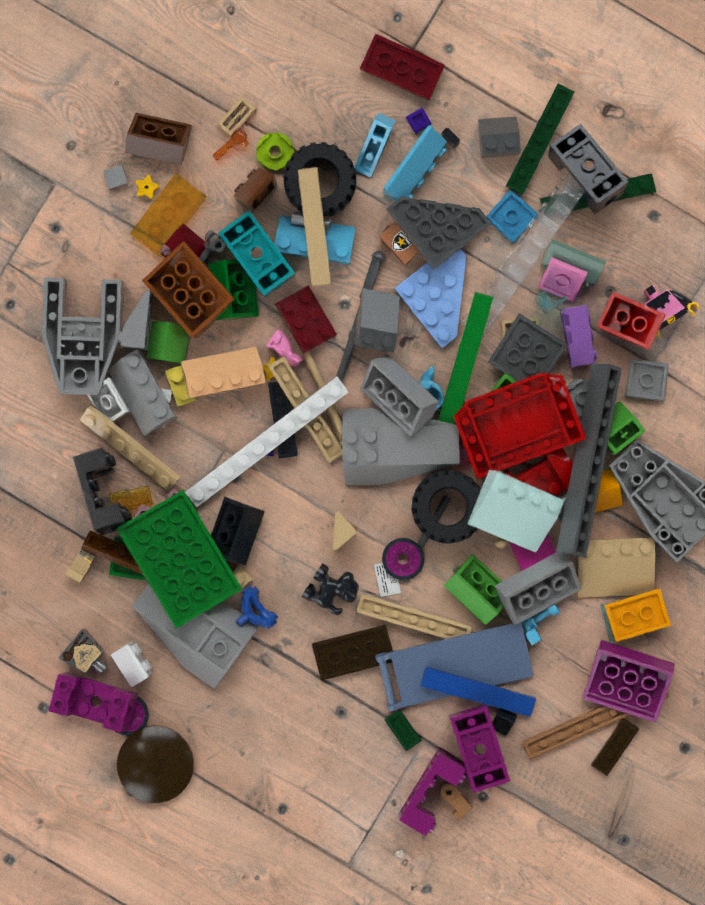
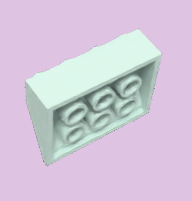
(515, 511)

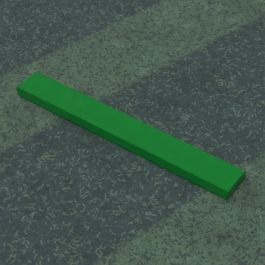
(466, 357)

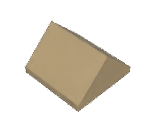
(342, 530)

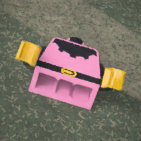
(669, 303)

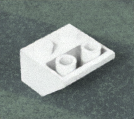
(132, 663)

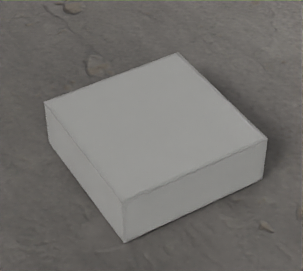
(115, 177)

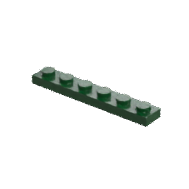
(540, 139)
(636, 187)

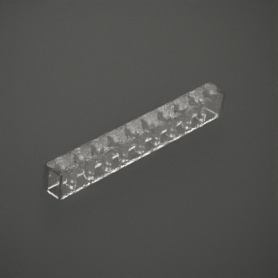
(531, 246)

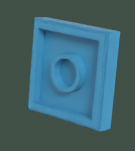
(511, 216)

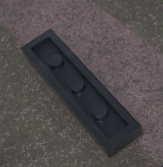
(280, 407)

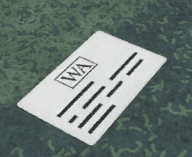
(386, 583)

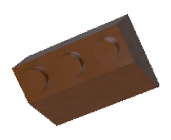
(158, 138)

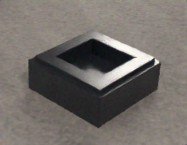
(450, 137)

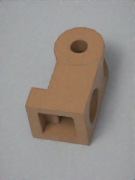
(455, 797)

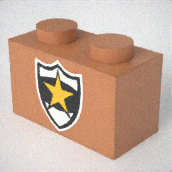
(399, 243)

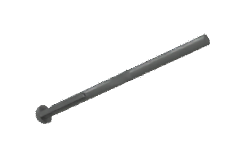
(369, 282)

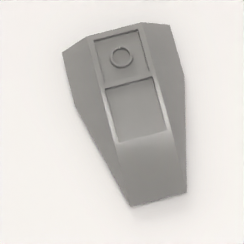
(664, 497)
(203, 644)

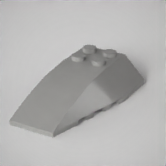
(382, 452)

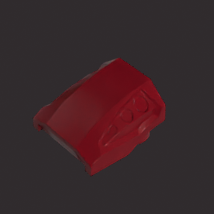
(184, 234)

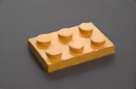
(637, 615)

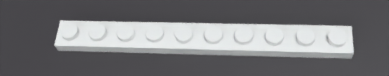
(267, 441)

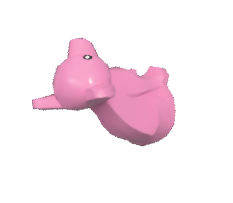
(282, 346)

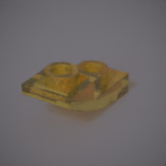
(132, 498)

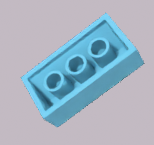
(416, 164)
(292, 241)

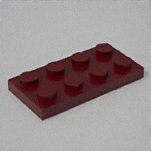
(402, 67)

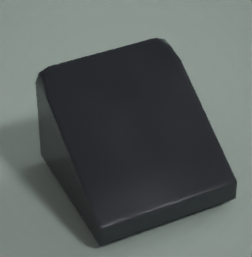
(503, 721)

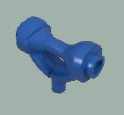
(266, 618)

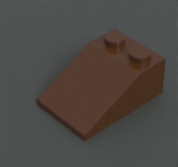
(255, 189)

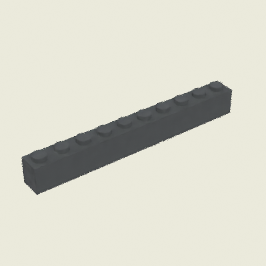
(589, 460)

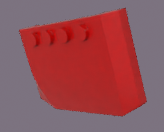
(518, 423)

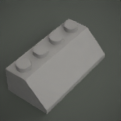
(142, 392)
(398, 394)
(538, 587)

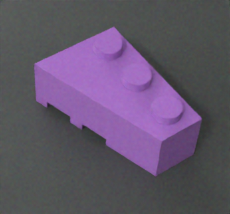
(578, 336)

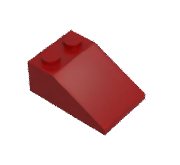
(630, 321)

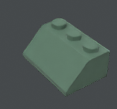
(575, 258)

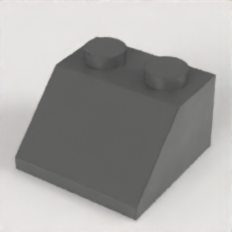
(499, 137)

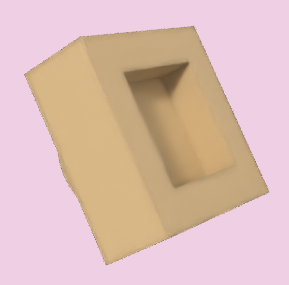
(242, 576)

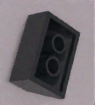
(236, 529)

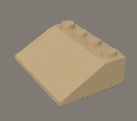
(617, 567)

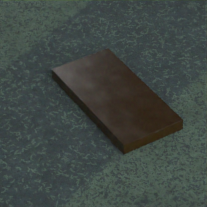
(351, 652)

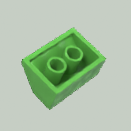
(475, 588)

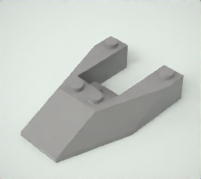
(81, 346)

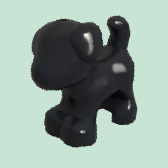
(344, 587)

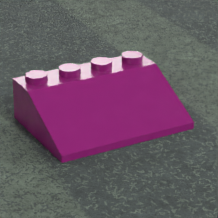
(628, 681)

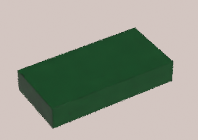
(402, 729)

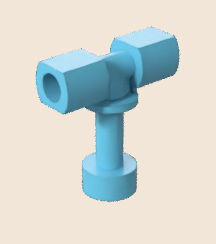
(530, 624)

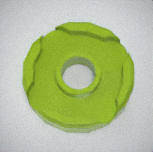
(274, 140)

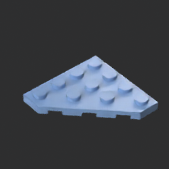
(437, 296)

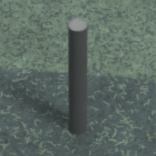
(438, 513)

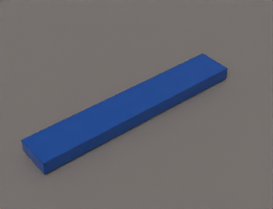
(478, 691)

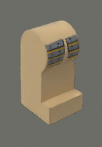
(81, 565)

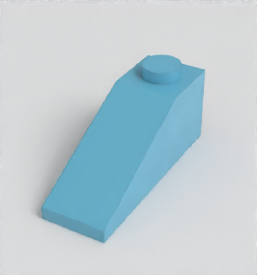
(374, 144)

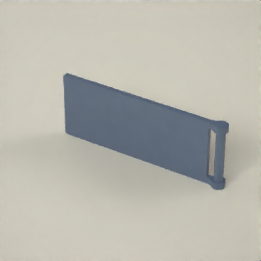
(484, 656)

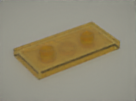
(167, 213)

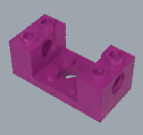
(75, 694)
(474, 728)
(416, 815)

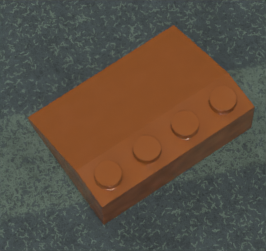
(188, 290)

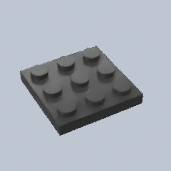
(526, 350)

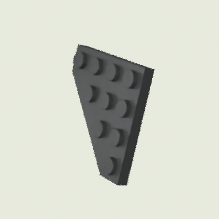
(436, 227)

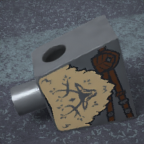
(84, 653)

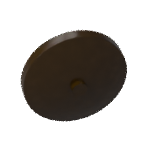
(155, 764)

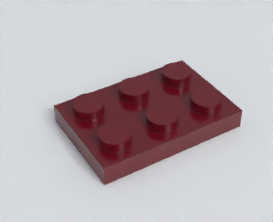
(305, 319)

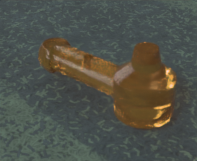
(238, 137)

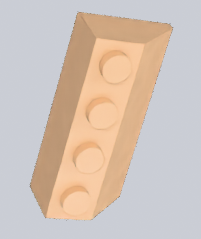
(223, 372)

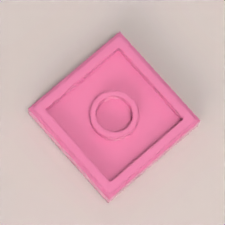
(562, 279)

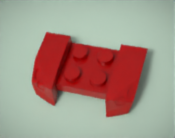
(549, 474)

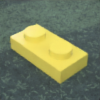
(177, 384)

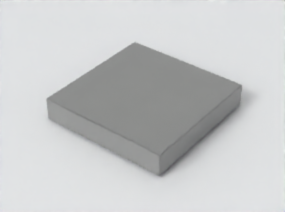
(646, 380)

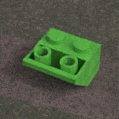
(623, 429)

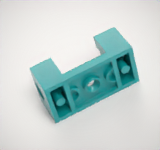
(271, 268)

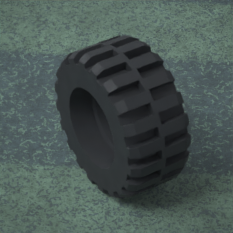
(325, 154)
(421, 506)

